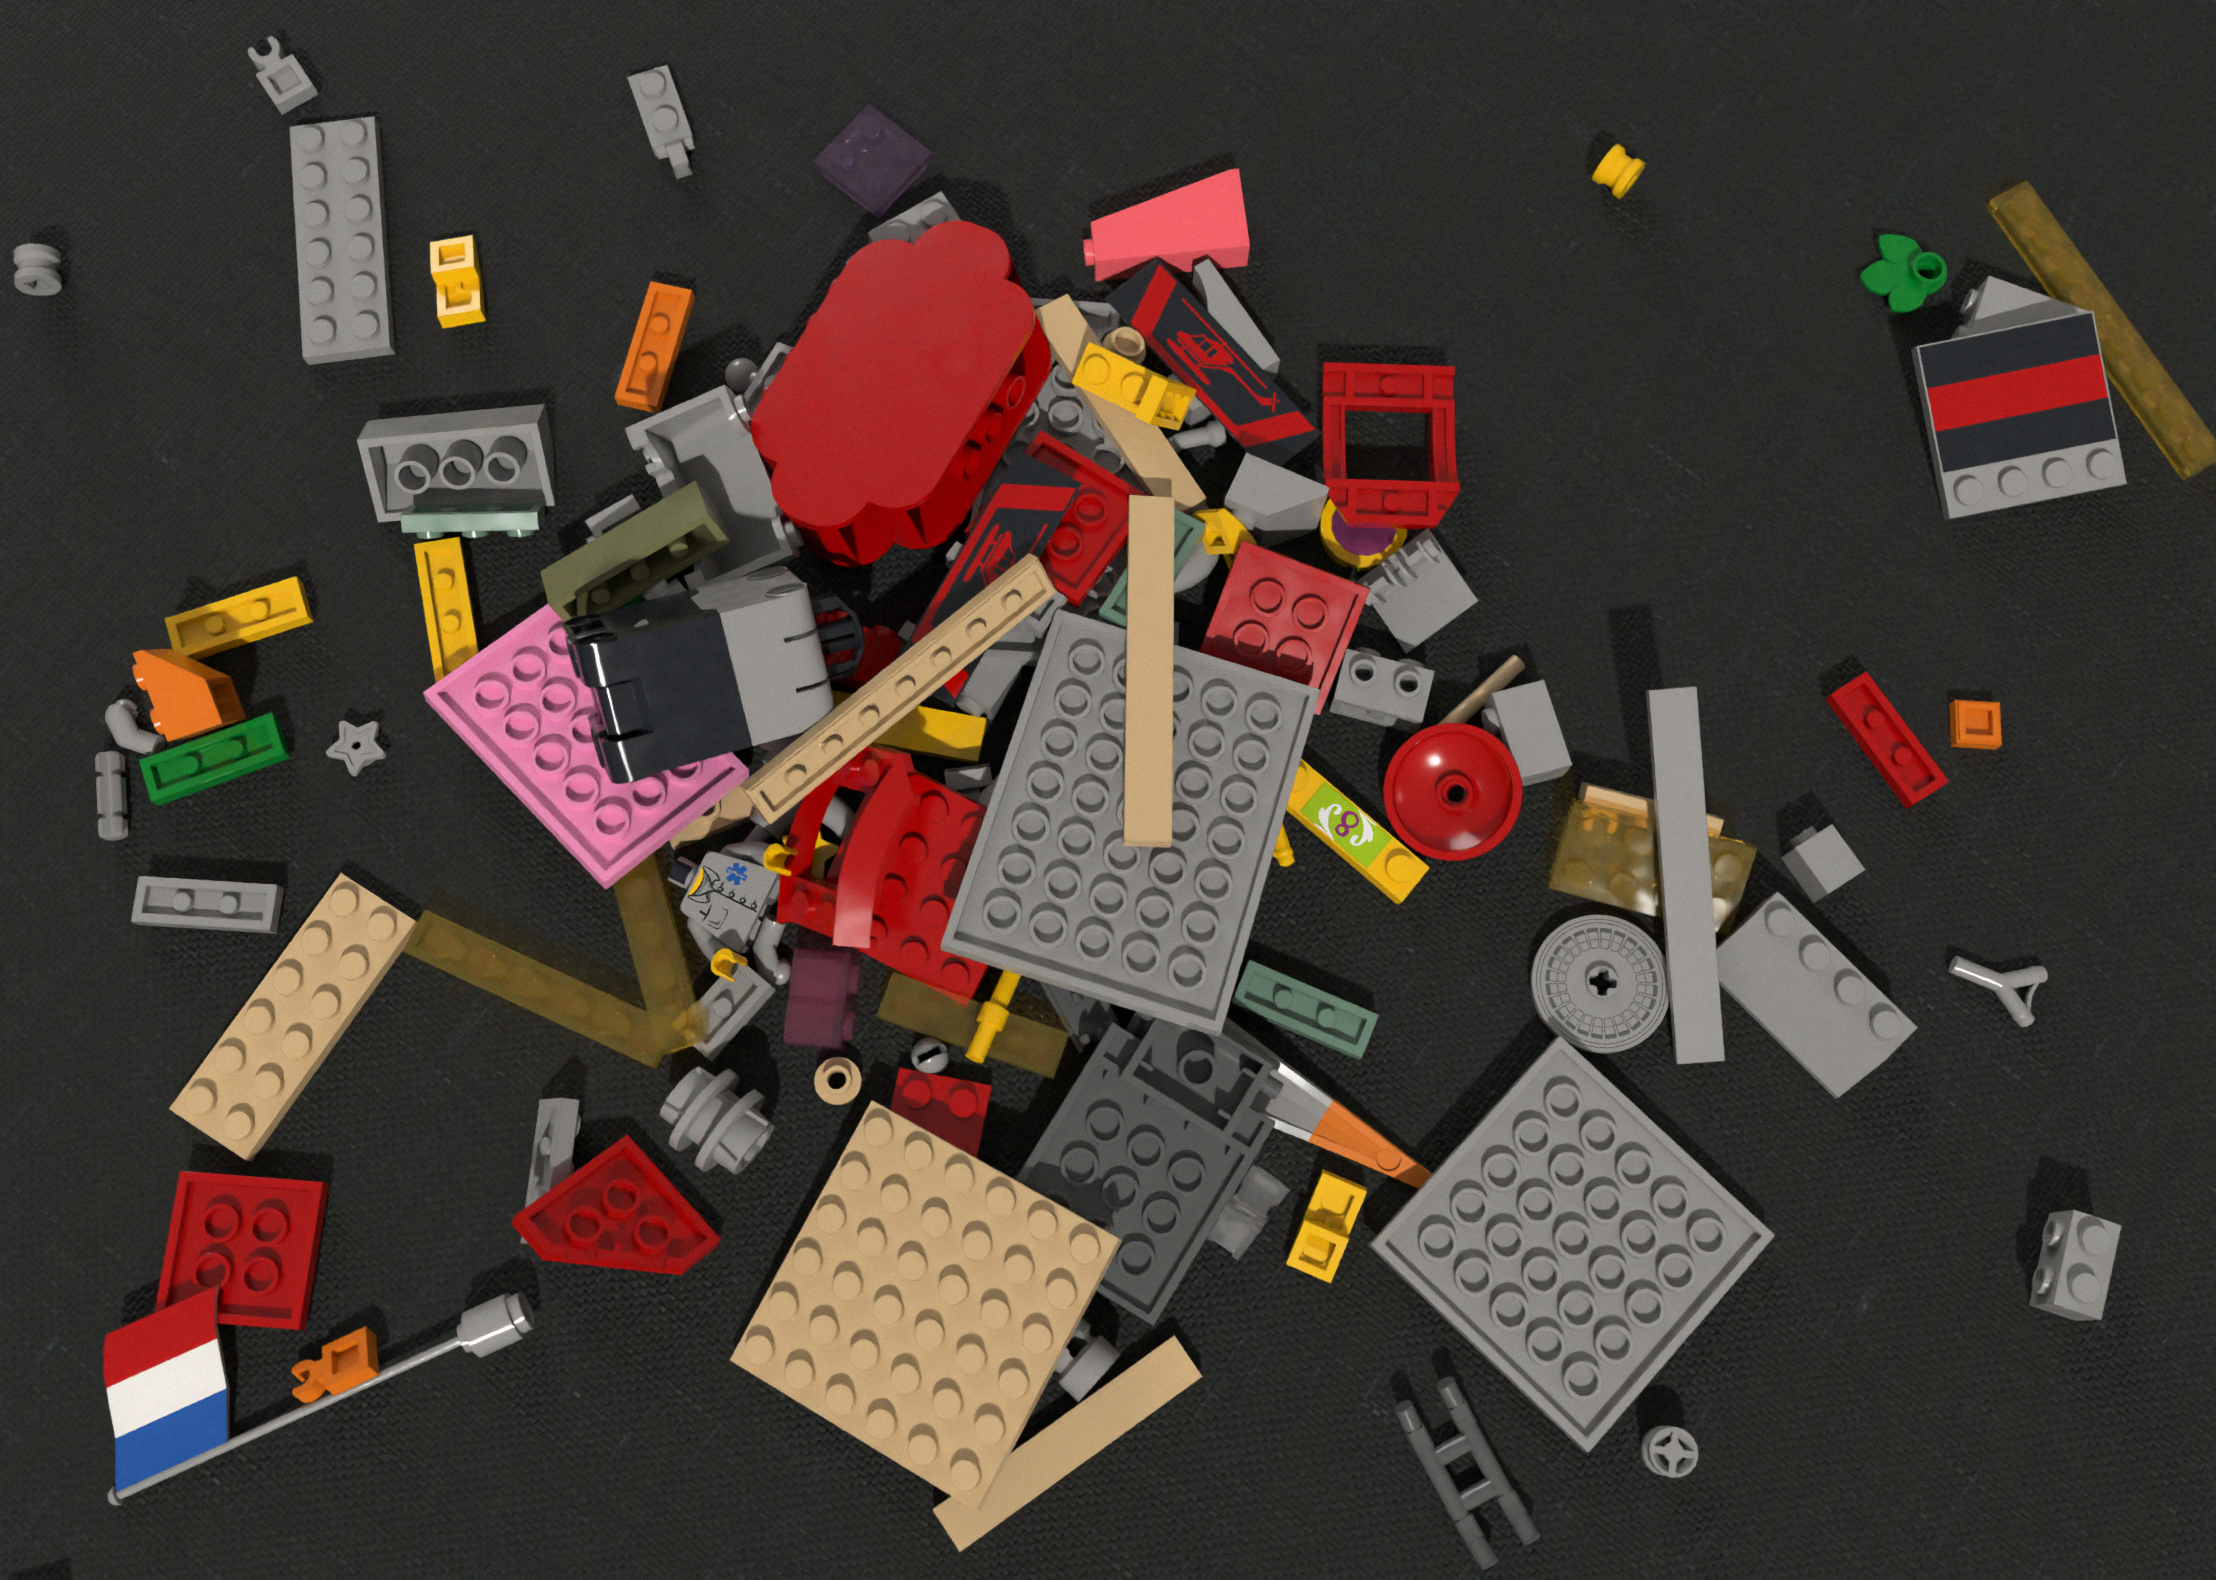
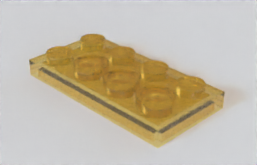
(1616, 862)

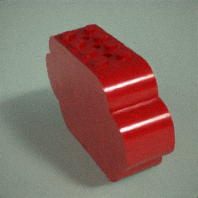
(902, 393)

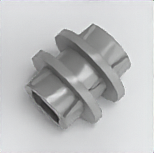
(716, 1120)

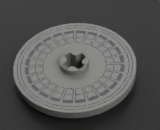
(1572, 1006)

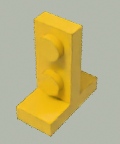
(1134, 387)

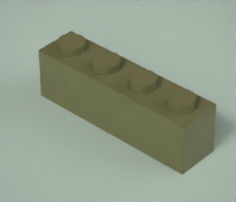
(636, 554)

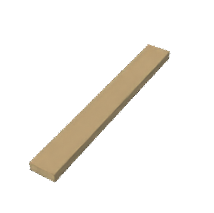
(1149, 673)
(898, 689)

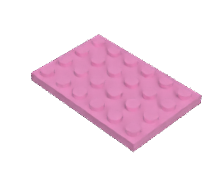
(532, 728)

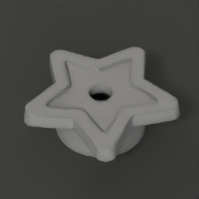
(365, 755)

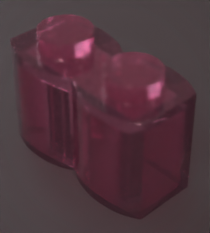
(820, 999)

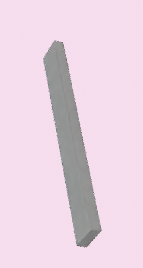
(1685, 875)

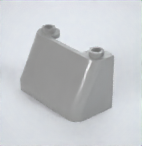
(713, 444)

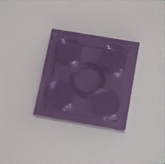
(873, 160)

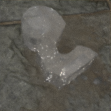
(1247, 1211)

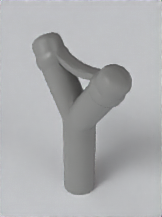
(2004, 985)

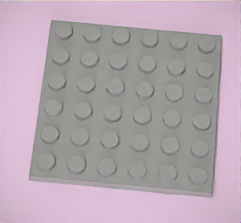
(1572, 1243)

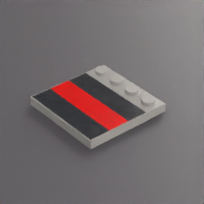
(2018, 415)

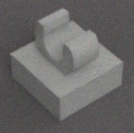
(969, 779)

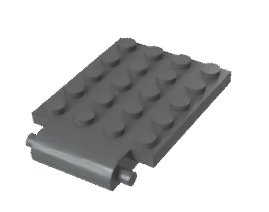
(1154, 1149)

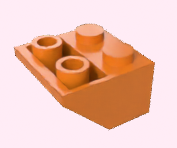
(185, 694)

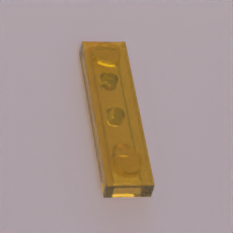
(953, 1021)

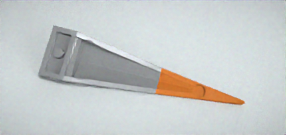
(1318, 1118)

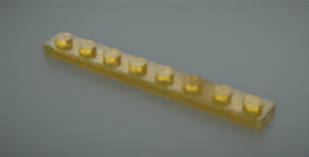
(2124, 353)

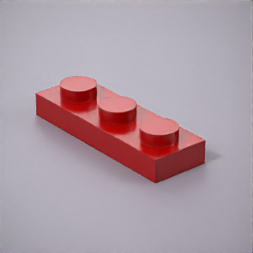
(1886, 740)

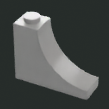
(1229, 313)

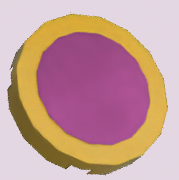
(1357, 546)

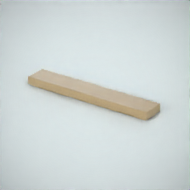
(1138, 443)
(1073, 1440)

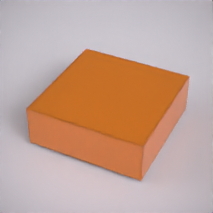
(1975, 724)

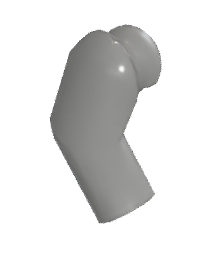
(122, 724)

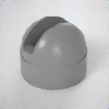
(935, 1064)

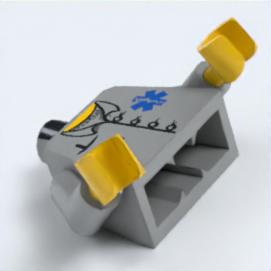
(730, 898)

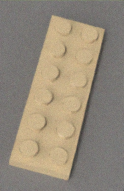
(294, 1018)

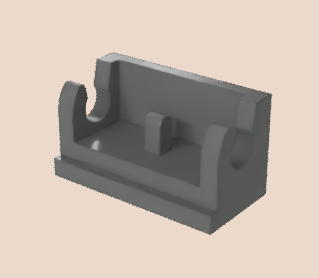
(1081, 1015)

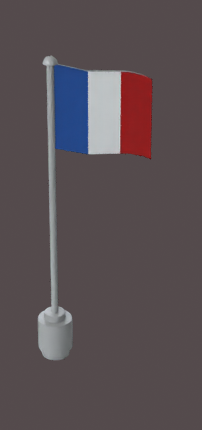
(173, 1386)

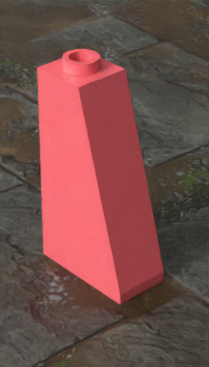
(1176, 228)

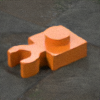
(342, 1366)

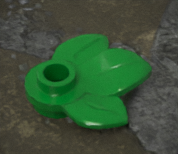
(1899, 276)

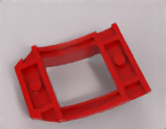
(1390, 389)
(847, 908)

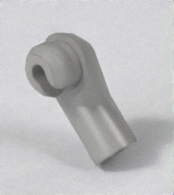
(765, 951)

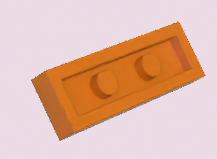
(654, 347)

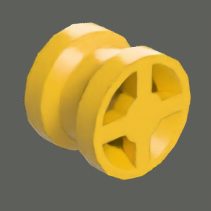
(1618, 171)

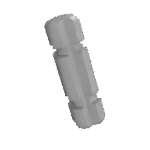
(111, 795)

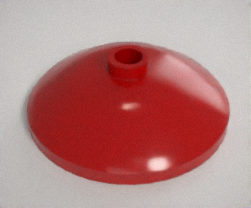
(1420, 785)

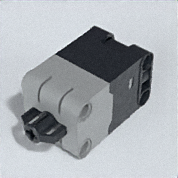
(709, 670)

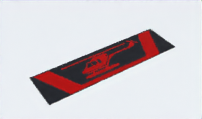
(1213, 364)
(1014, 523)

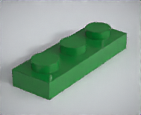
(214, 759)

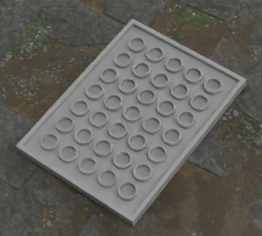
(1050, 871)

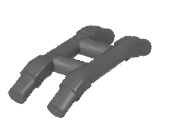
(1495, 1481)

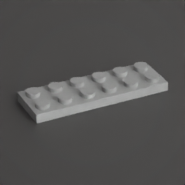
(341, 241)

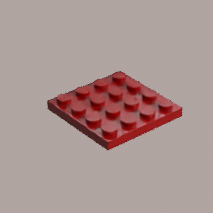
(923, 887)

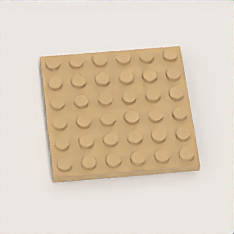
(926, 1303)

